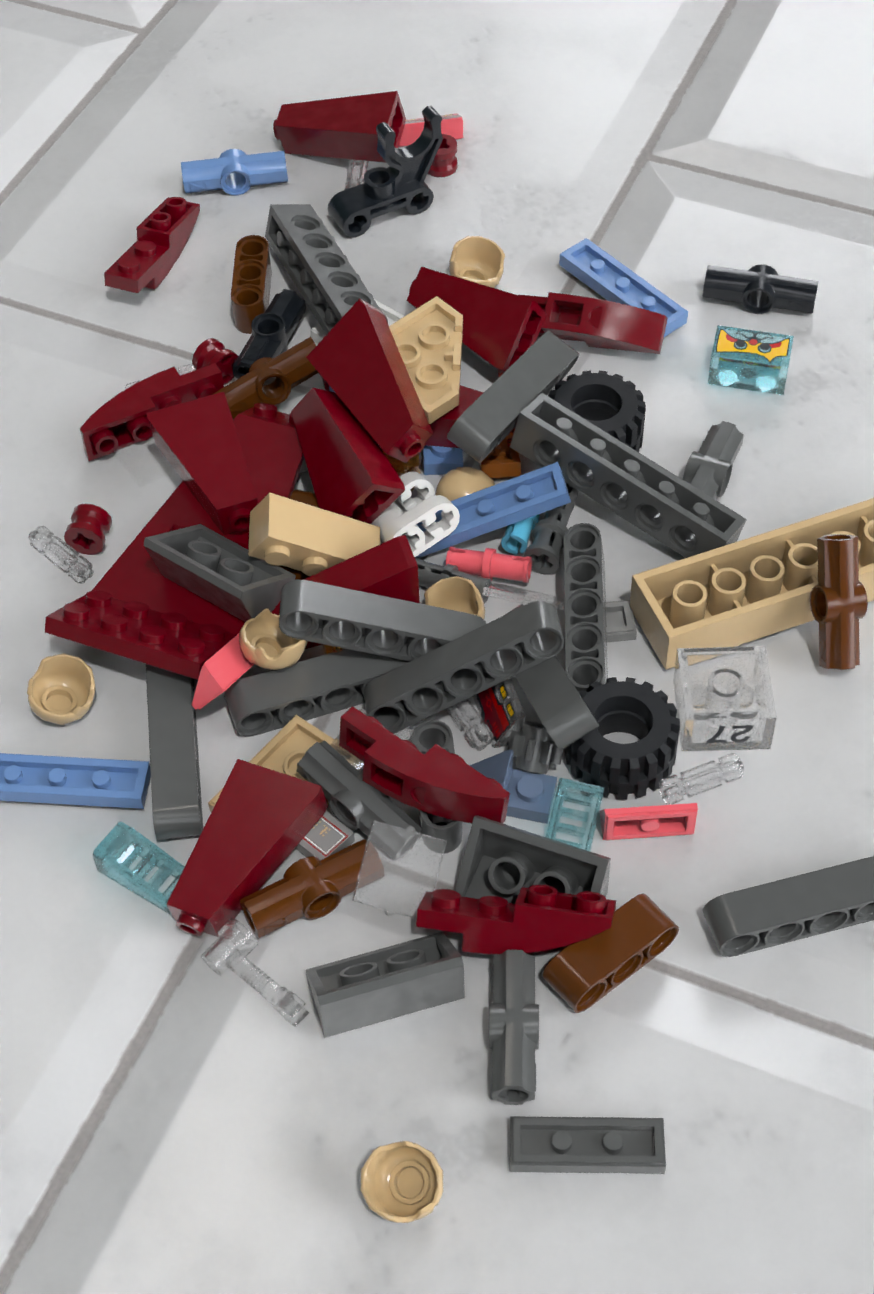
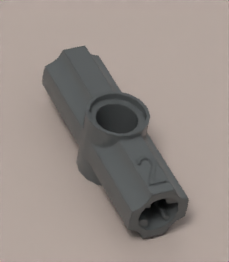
(712, 465)
(348, 795)
(513, 1028)

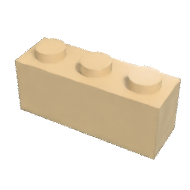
(306, 535)

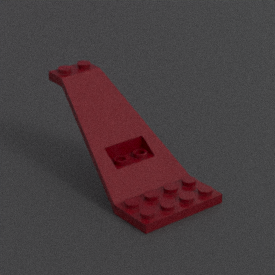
(153, 618)

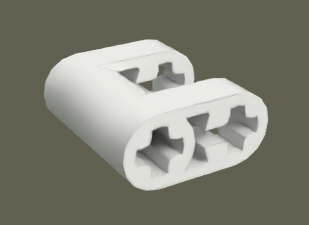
(422, 508)

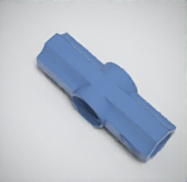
(234, 172)

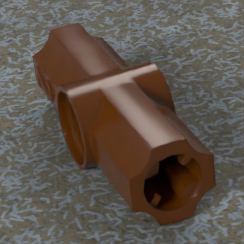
(289, 369)
(838, 601)
(307, 889)

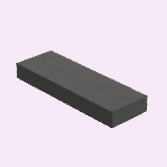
(587, 1145)

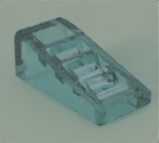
(581, 794)
(121, 849)

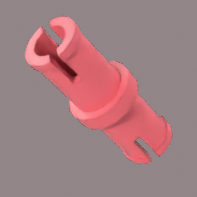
(491, 564)

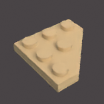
(432, 354)

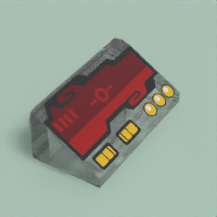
(500, 711)

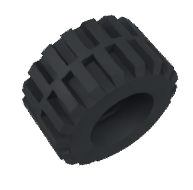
(605, 403)
(631, 766)

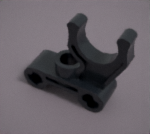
(394, 186)

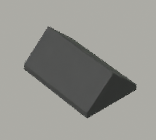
(218, 570)
(507, 858)
(386, 983)

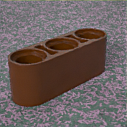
(250, 281)
(599, 964)

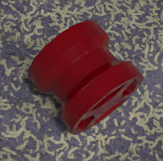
(445, 160)
(212, 352)
(88, 529)

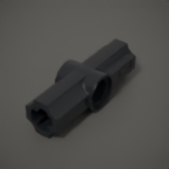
(760, 289)
(271, 331)

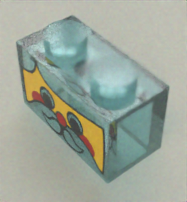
(750, 360)

